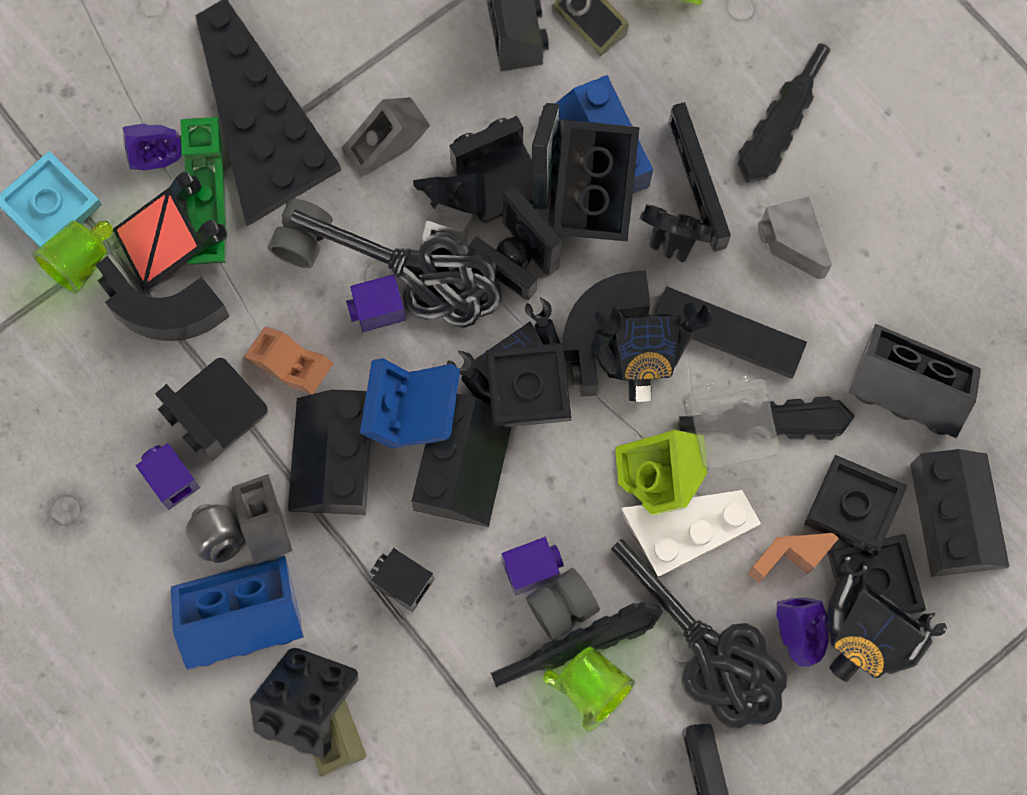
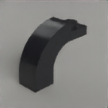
(625, 292)
(165, 318)

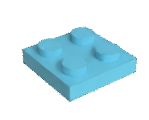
(47, 199)

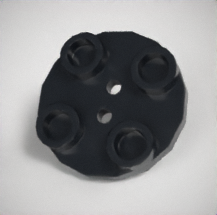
(675, 231)

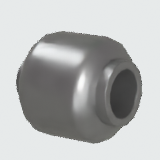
(214, 533)

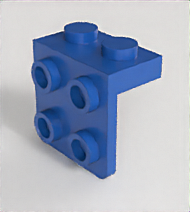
(409, 406)

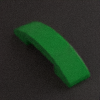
(205, 160)

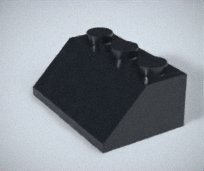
(517, 33)
(593, 179)
(916, 381)
(330, 454)
(463, 473)
(958, 512)

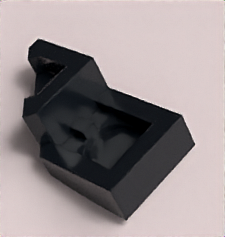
(457, 192)

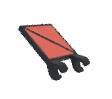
(162, 236)

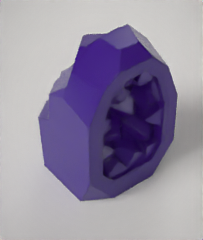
(151, 146)
(803, 629)

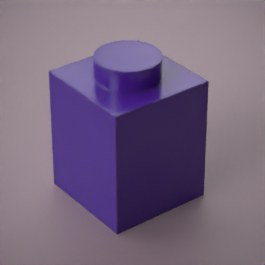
(376, 303)
(167, 475)
(532, 565)

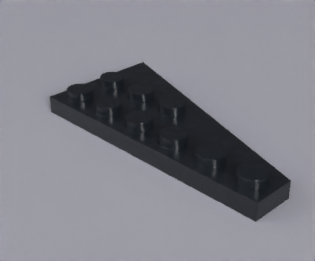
(266, 131)

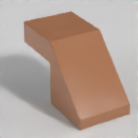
(288, 361)
(802, 550)

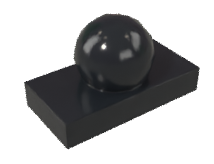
(510, 260)

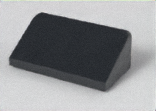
(704, 760)

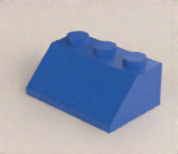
(599, 103)
(235, 613)

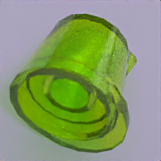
(73, 252)
(592, 686)

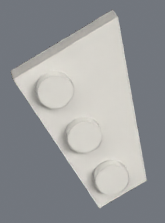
(691, 532)

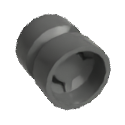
(294, 243)
(562, 604)

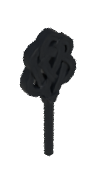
(459, 265)
(697, 634)

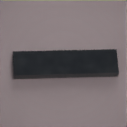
(699, 175)
(739, 335)

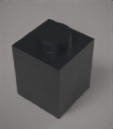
(401, 579)

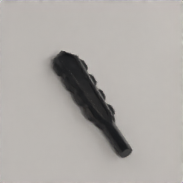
(772, 136)
(797, 419)
(602, 634)

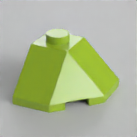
(661, 470)

